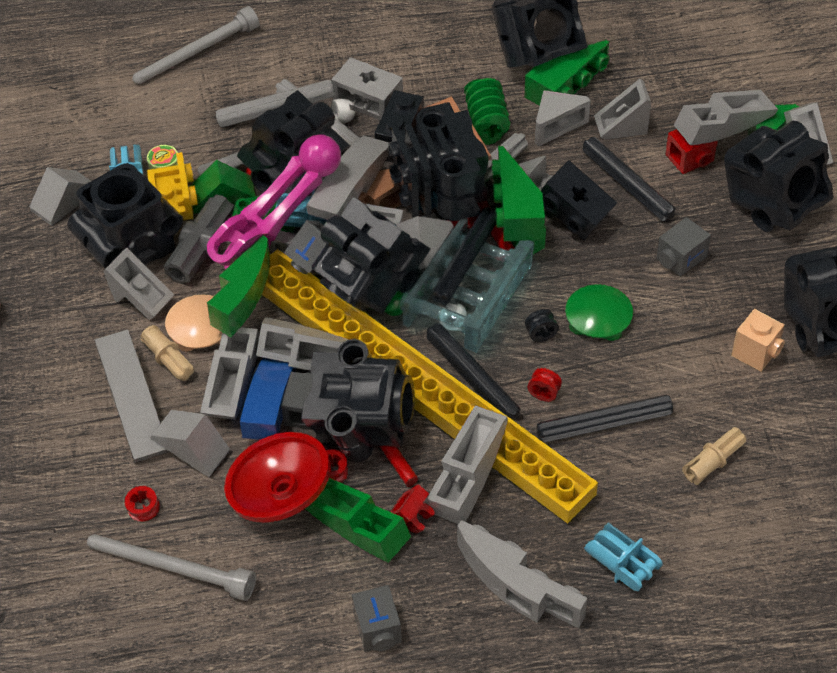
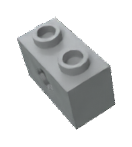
(366, 87)

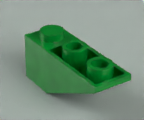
(567, 72)
(520, 200)

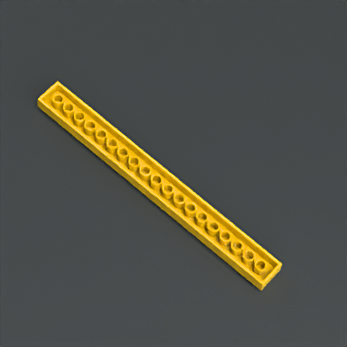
(438, 394)

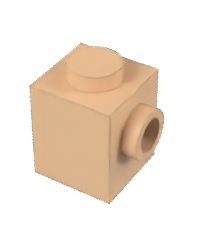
(758, 340)

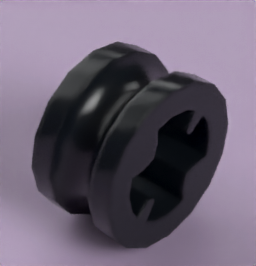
(541, 325)

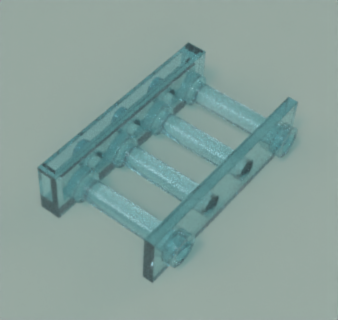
(488, 304)

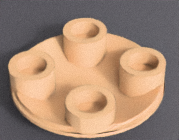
(190, 324)

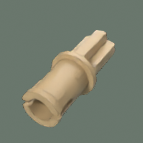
(167, 352)
(713, 456)

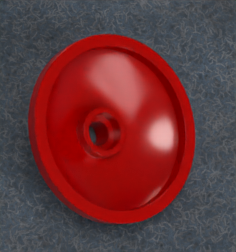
(277, 477)

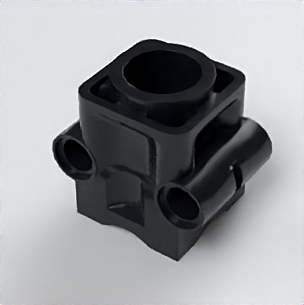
(555, 33)
(281, 133)
(779, 175)
(123, 213)
(368, 258)
(812, 299)
(358, 400)

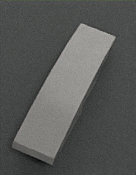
(354, 175)
(130, 394)

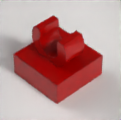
(412, 503)

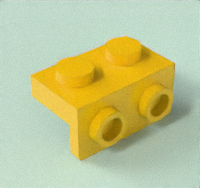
(173, 186)

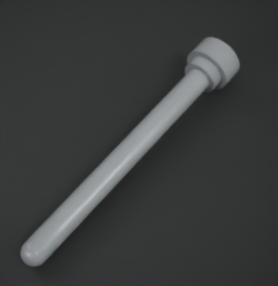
(245, 20)
(237, 582)

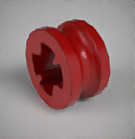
(544, 384)
(340, 459)
(137, 494)

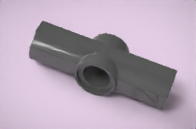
(194, 239)

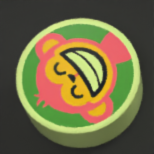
(162, 156)

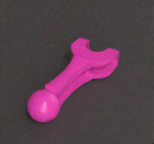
(317, 157)

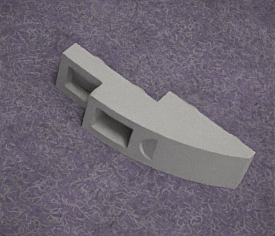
(504, 571)

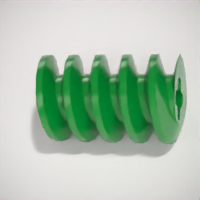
(487, 109)

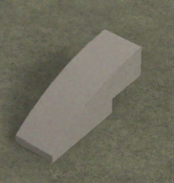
(723, 116)
(294, 342)
(231, 374)
(467, 465)

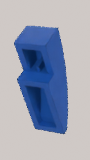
(262, 406)

